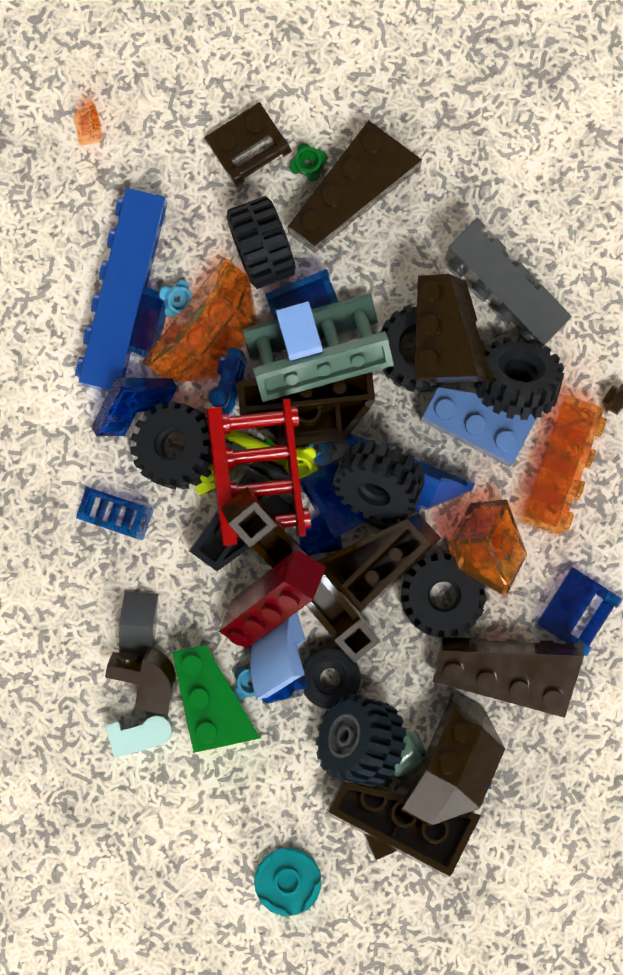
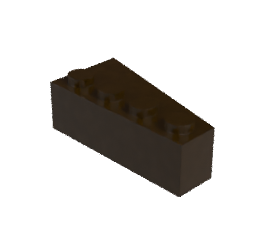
(358, 180)
(379, 817)

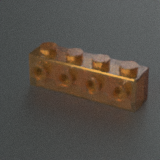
(562, 466)

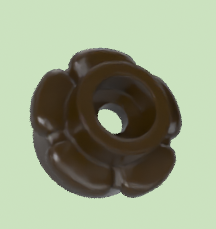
(614, 399)

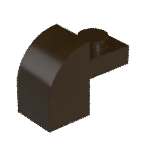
(153, 675)

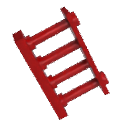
(226, 458)

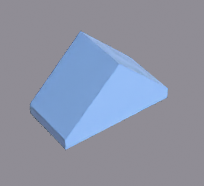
(299, 331)

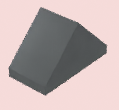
(138, 622)

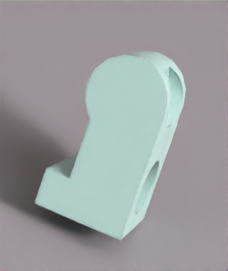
(152, 733)

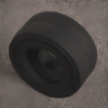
(330, 658)

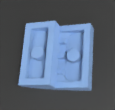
(276, 658)

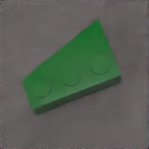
(210, 703)

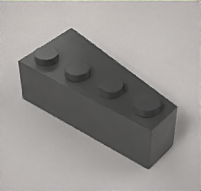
(505, 285)

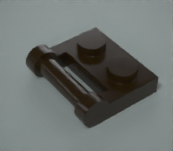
(242, 135)

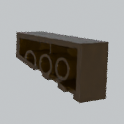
(512, 671)

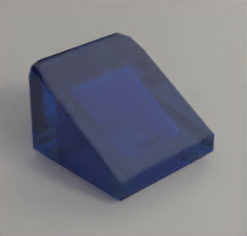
(318, 540)

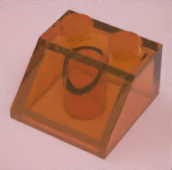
(489, 544)

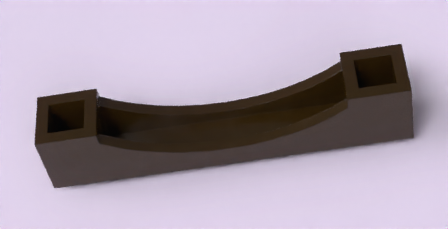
(274, 543)

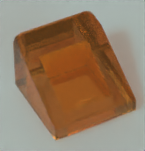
(88, 125)

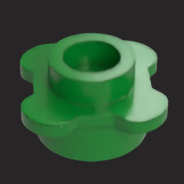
(304, 153)

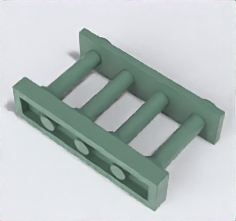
(336, 361)

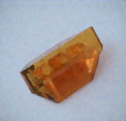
(205, 327)

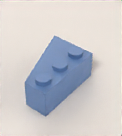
(472, 423)

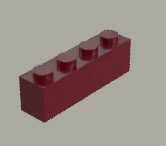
(272, 599)

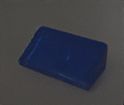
(148, 323)

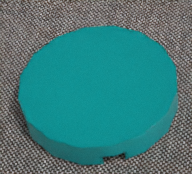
(287, 869)

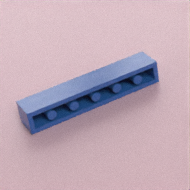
(123, 277)

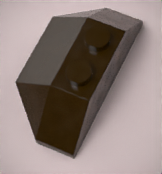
(324, 412)
(456, 765)

